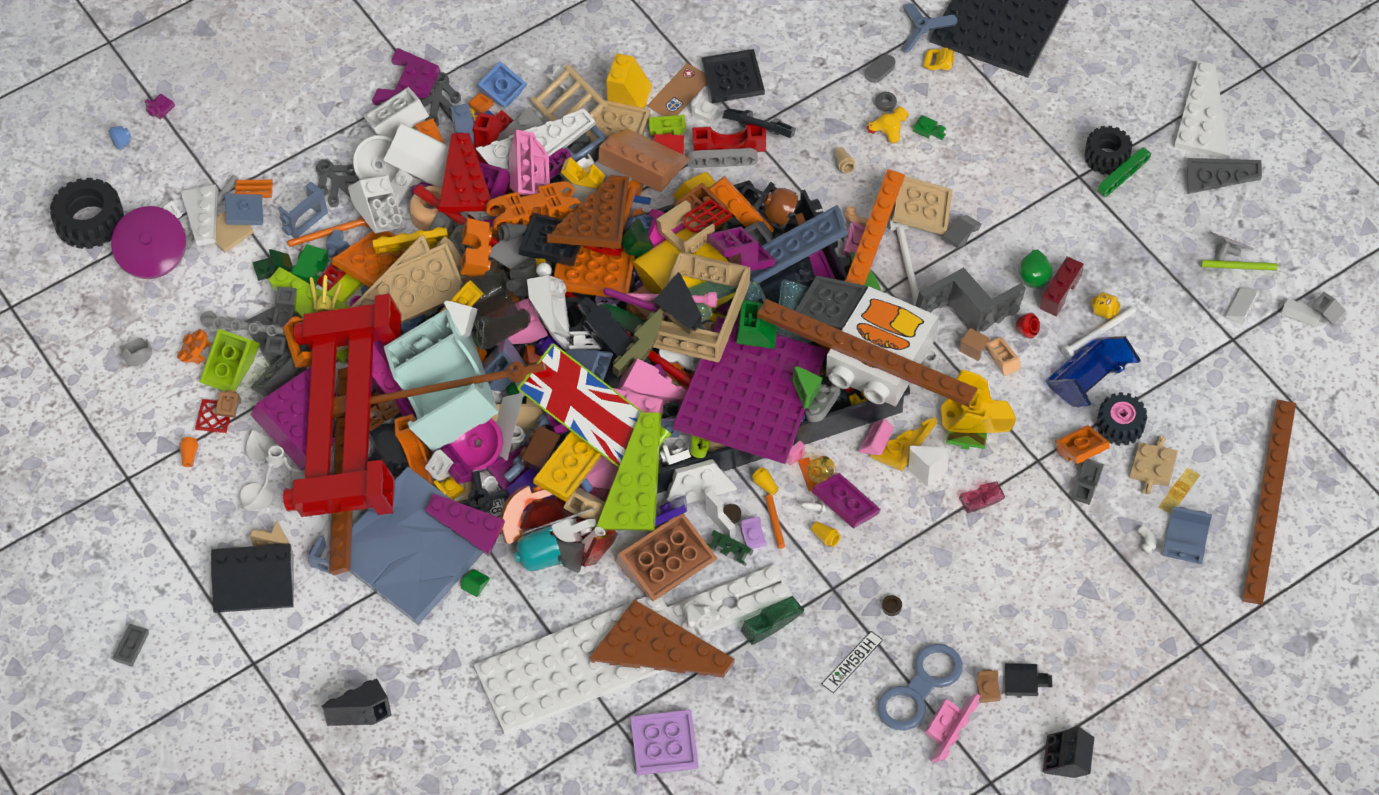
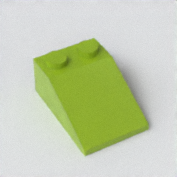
(228, 361)

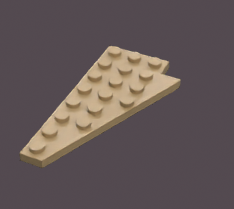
(417, 281)

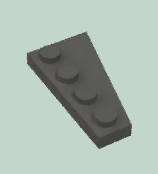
(1216, 173)

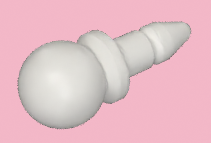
(821, 507)

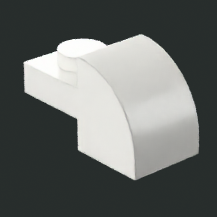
(571, 531)

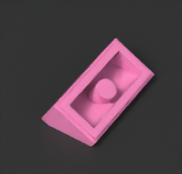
(876, 437)

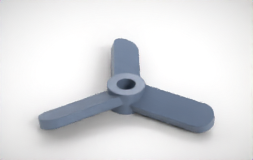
(924, 24)

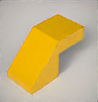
(587, 177)
(690, 184)

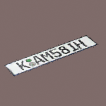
(852, 662)

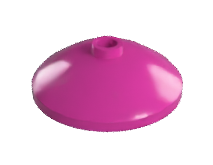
(487, 453)

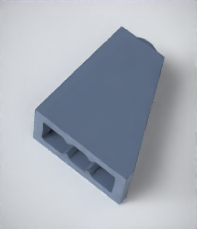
(462, 120)
(593, 360)

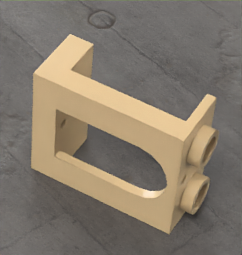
(674, 218)

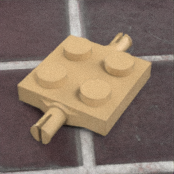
(1154, 464)

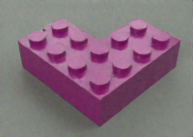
(285, 416)

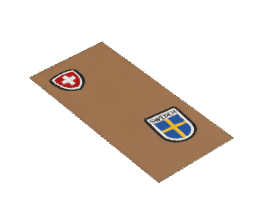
(679, 91)

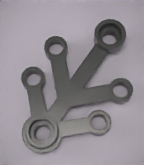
(436, 98)
(337, 181)

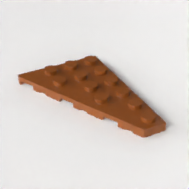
(597, 219)
(655, 642)

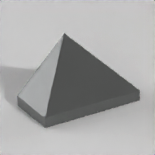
(571, 555)

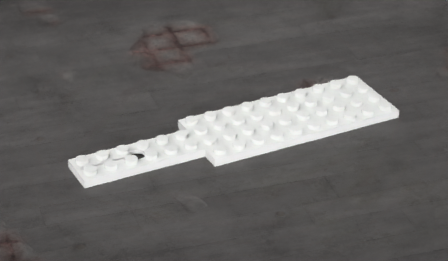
(557, 669)

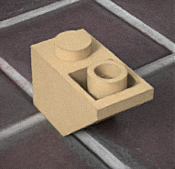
(583, 501)

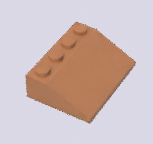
(641, 158)
(666, 557)

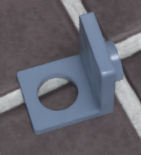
(315, 554)

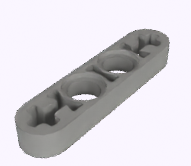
(702, 159)

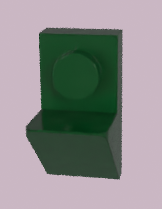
(266, 267)

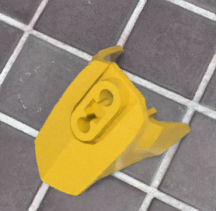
(982, 415)

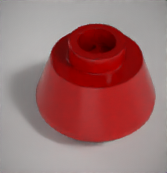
(1028, 325)

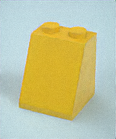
(627, 82)

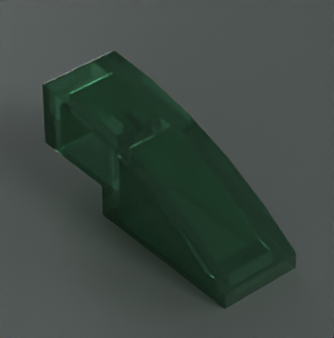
(771, 620)

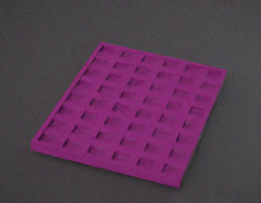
(749, 396)

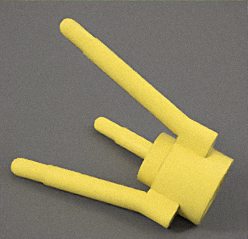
(324, 302)

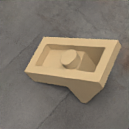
(263, 537)

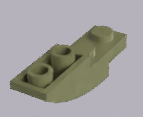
(644, 338)

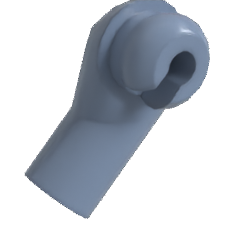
(515, 470)

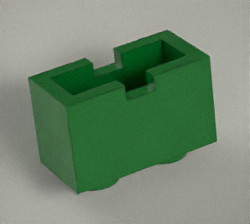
(310, 263)

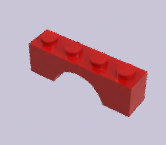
(485, 130)
(750, 137)

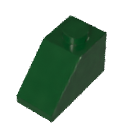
(636, 239)

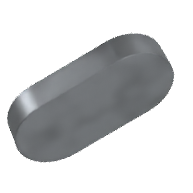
(880, 68)

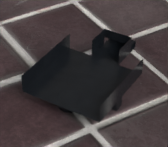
(1023, 680)

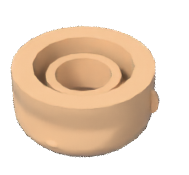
(420, 214)

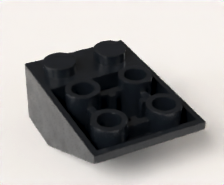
(358, 706)

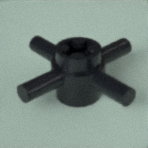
(478, 492)

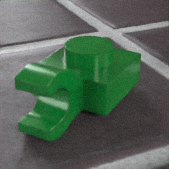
(928, 127)

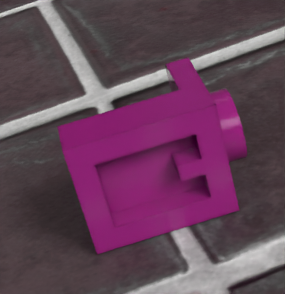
(159, 106)

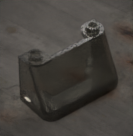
(496, 313)

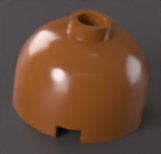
(779, 204)

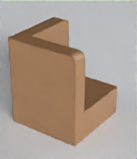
(973, 344)

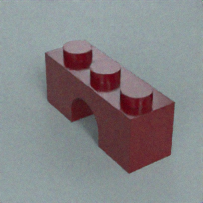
(1056, 292)

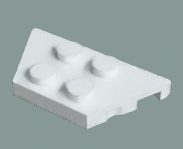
(698, 479)

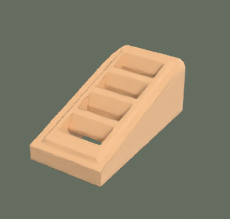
(1008, 365)

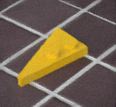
(897, 451)

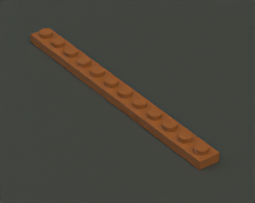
(867, 353)
(1269, 502)
(341, 521)

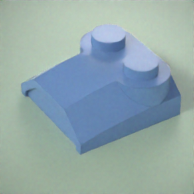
(501, 85)

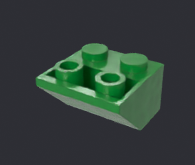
(754, 330)

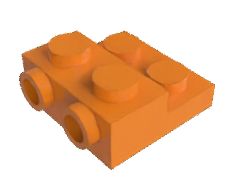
(1081, 444)

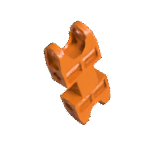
(541, 203)

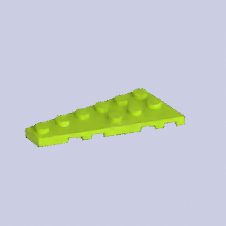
(304, 297)
(634, 490)

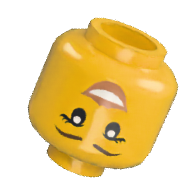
(1105, 305)

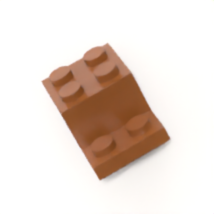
(700, 195)

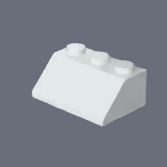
(399, 109)

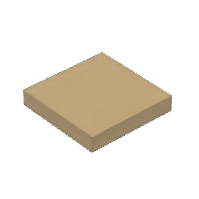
(230, 235)

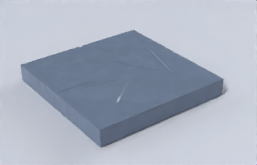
(408, 553)

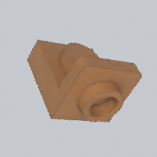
(228, 403)
(988, 686)

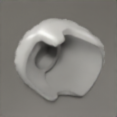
(136, 352)

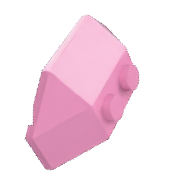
(528, 164)

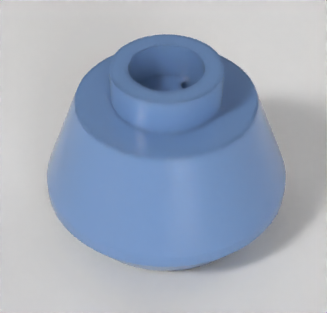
(119, 136)

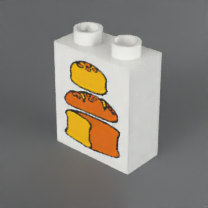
(891, 326)

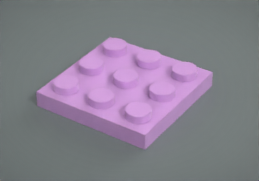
(664, 742)

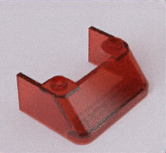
(552, 509)

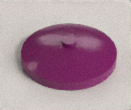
(148, 242)

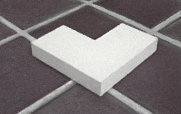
(714, 510)

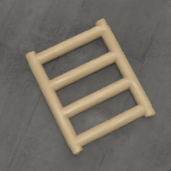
(580, 82)

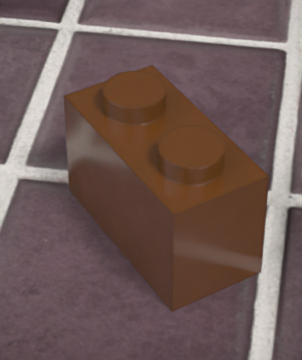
(540, 448)

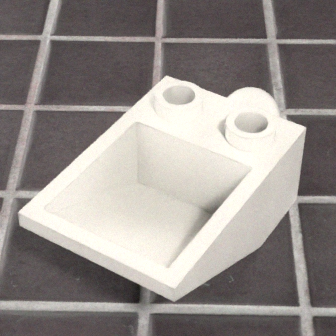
(549, 299)

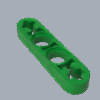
(1125, 171)

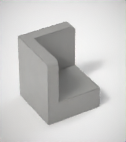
(1328, 307)

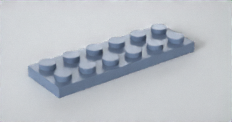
(803, 242)

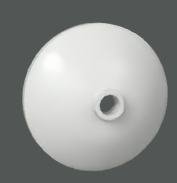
(368, 153)

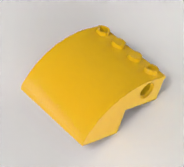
(657, 264)

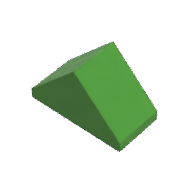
(806, 385)

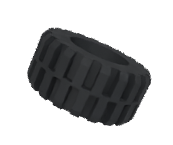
(79, 196)

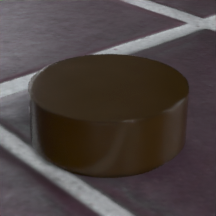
(733, 512)
(891, 605)

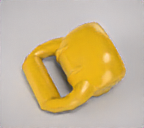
(943, 61)

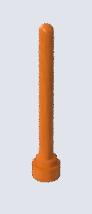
(326, 232)

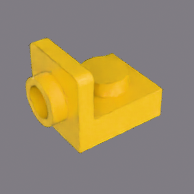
(449, 488)

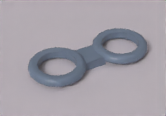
(920, 687)

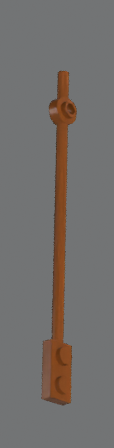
(517, 376)

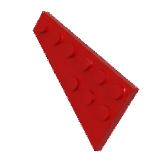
(463, 180)

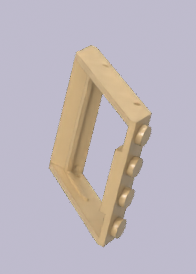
(705, 343)

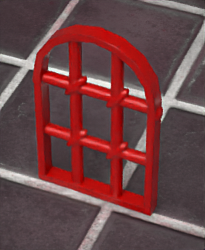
(705, 211)

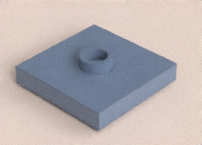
(243, 209)

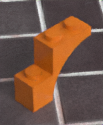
(414, 448)

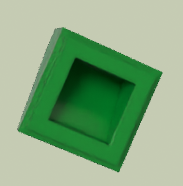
(474, 582)

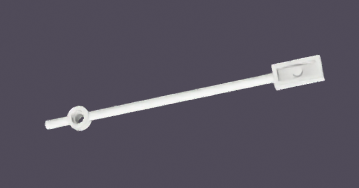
(932, 353)

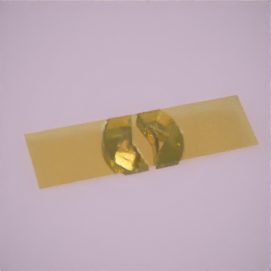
(1179, 490)

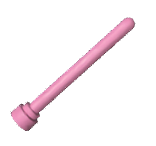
(709, 299)

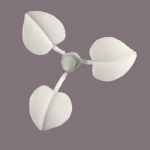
(259, 448)

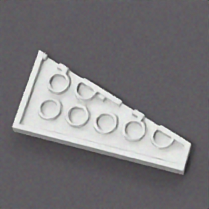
(1203, 121)
(551, 136)

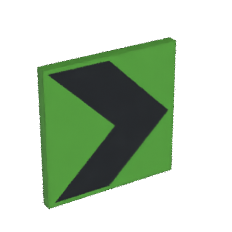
(967, 440)

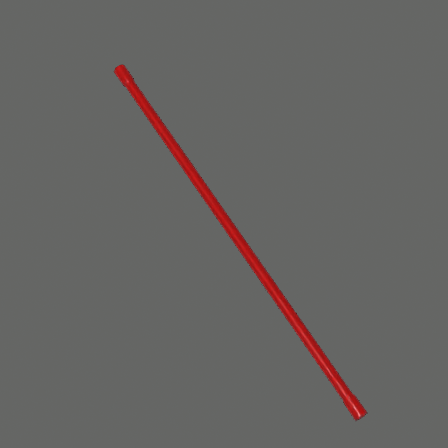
(428, 197)

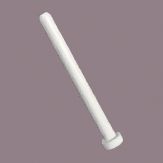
(1068, 351)

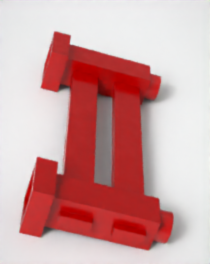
(361, 482)

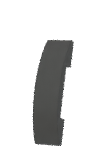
(285, 309)

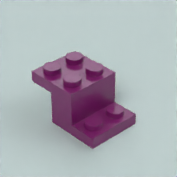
(741, 248)

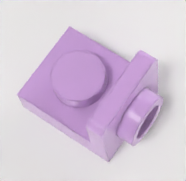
(753, 532)

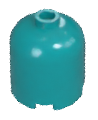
(538, 550)

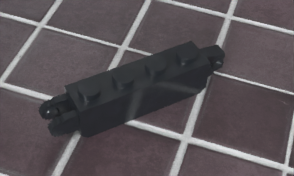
(604, 329)

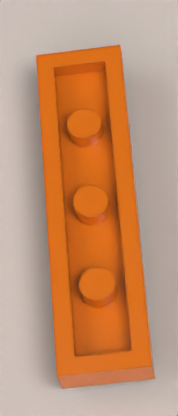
(737, 203)

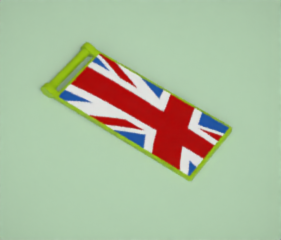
(584, 404)

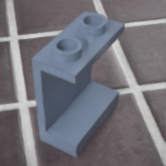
(1187, 535)

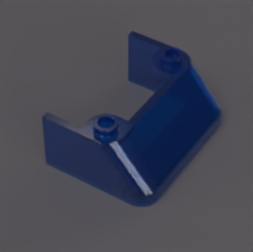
(1089, 367)

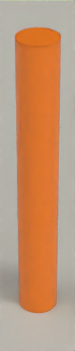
(775, 521)

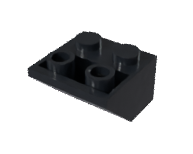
(1068, 753)

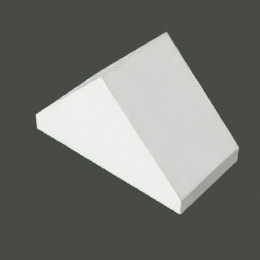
(462, 316)

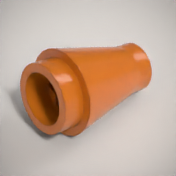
(188, 451)

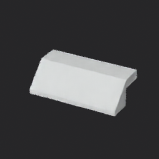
(418, 155)

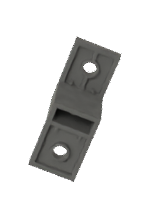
(970, 300)

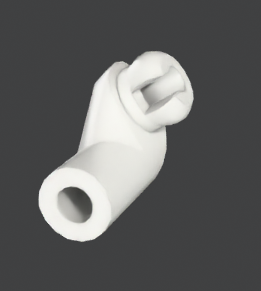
(1150, 539)

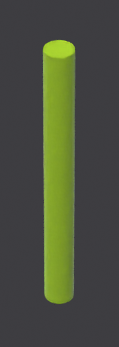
(1239, 265)

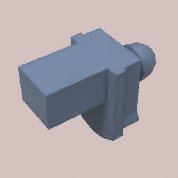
(336, 244)

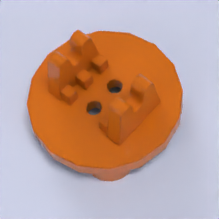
(192, 347)

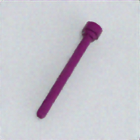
(630, 299)

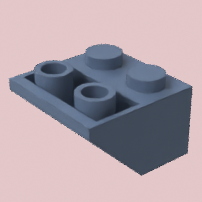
(498, 361)

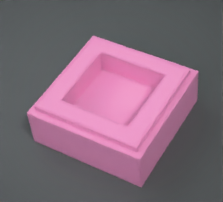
(797, 452)

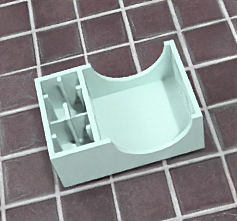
(435, 355)

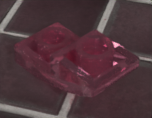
(983, 497)

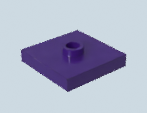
(670, 510)

